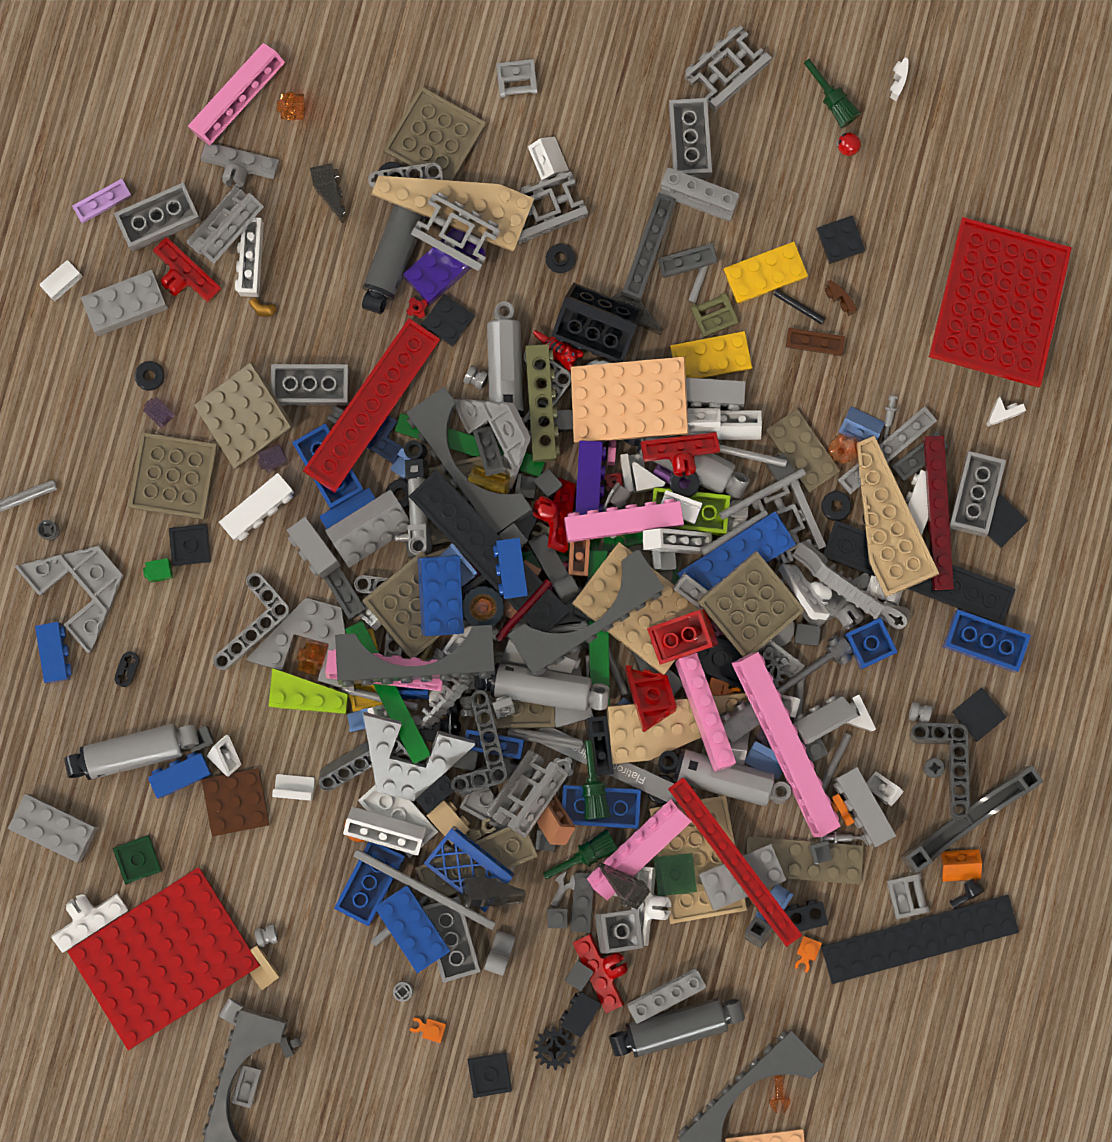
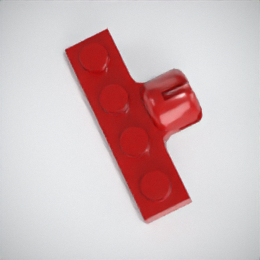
(184, 272)
(681, 450)
(554, 513)
(604, 972)

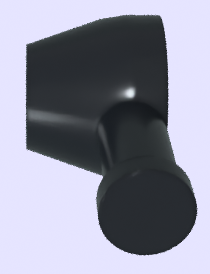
(972, 889)

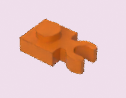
(720, 687)
(838, 806)
(807, 950)
(431, 1030)

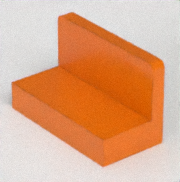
(961, 865)

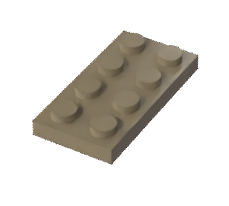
(803, 450)

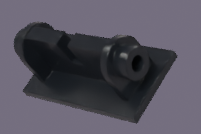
(452, 724)

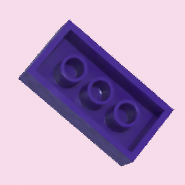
(439, 271)
(589, 476)

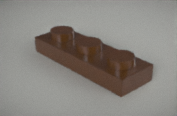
(815, 341)

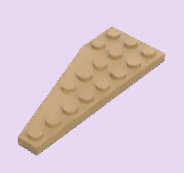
(490, 200)
(892, 536)
(633, 745)

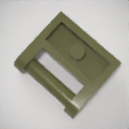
(717, 320)

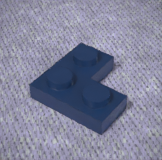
(382, 444)

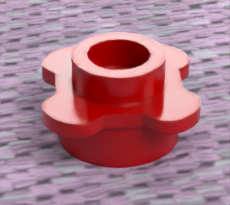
(419, 312)
(610, 477)

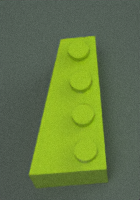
(300, 694)

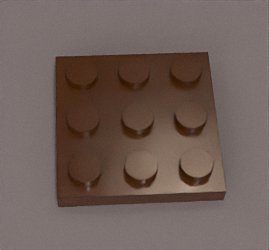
(235, 802)

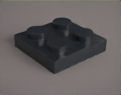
(840, 240)
(448, 320)

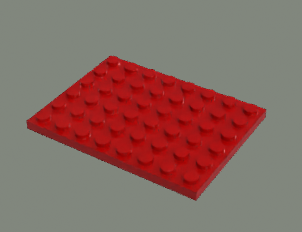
(1000, 302)
(163, 958)

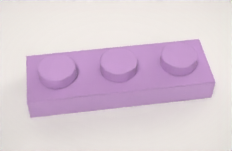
(101, 201)

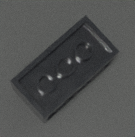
(597, 323)

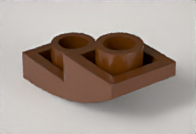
(836, 293)

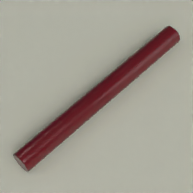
(523, 610)

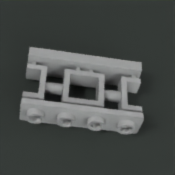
(737, 77)
(699, 194)
(550, 220)
(224, 224)
(449, 243)
(803, 514)
(537, 798)
(666, 995)

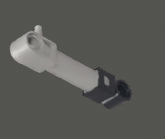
(416, 473)

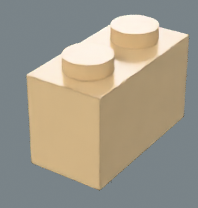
(445, 818)

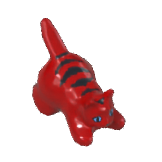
(562, 351)

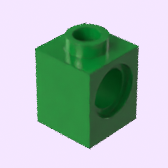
(158, 570)

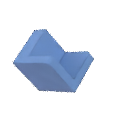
(399, 465)
(356, 720)

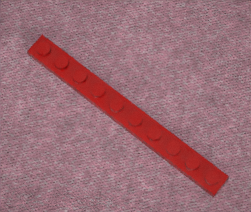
(735, 862)

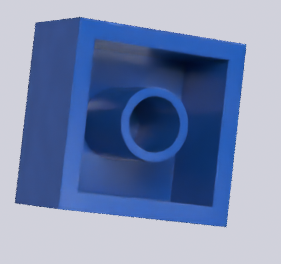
(870, 643)

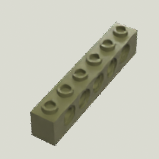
(533, 355)

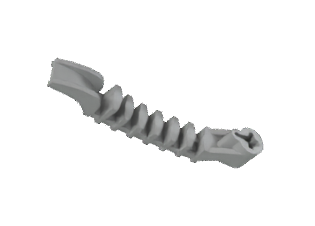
(816, 563)
(447, 701)

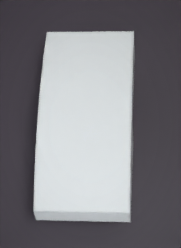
(901, 71)

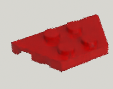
(651, 696)

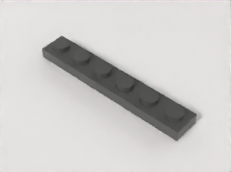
(648, 246)

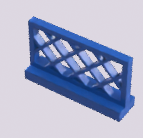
(475, 852)

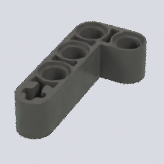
(553, 568)

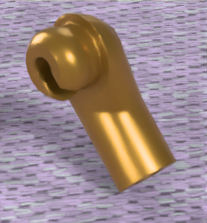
(262, 310)

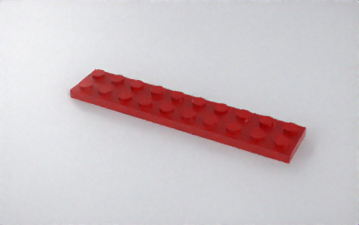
(371, 405)

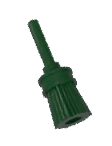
(835, 99)
(594, 790)
(588, 853)

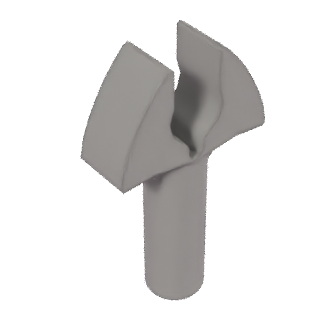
(561, 890)

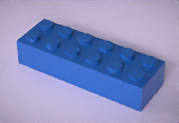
(766, 537)

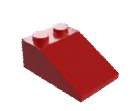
(682, 636)

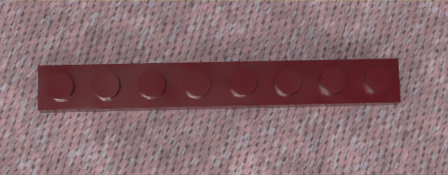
(938, 511)

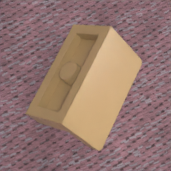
(266, 973)

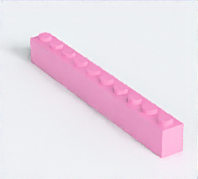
(786, 744)

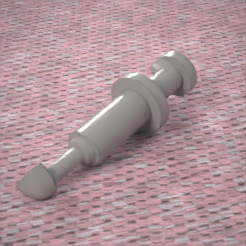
(889, 415)
(839, 837)

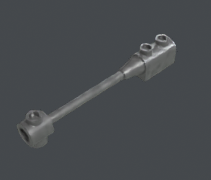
(744, 718)

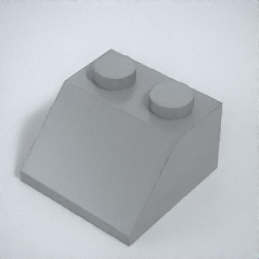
(619, 931)

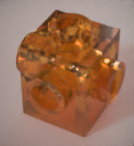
(291, 106)
(848, 444)
(310, 658)

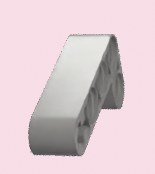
(423, 169)
(500, 953)

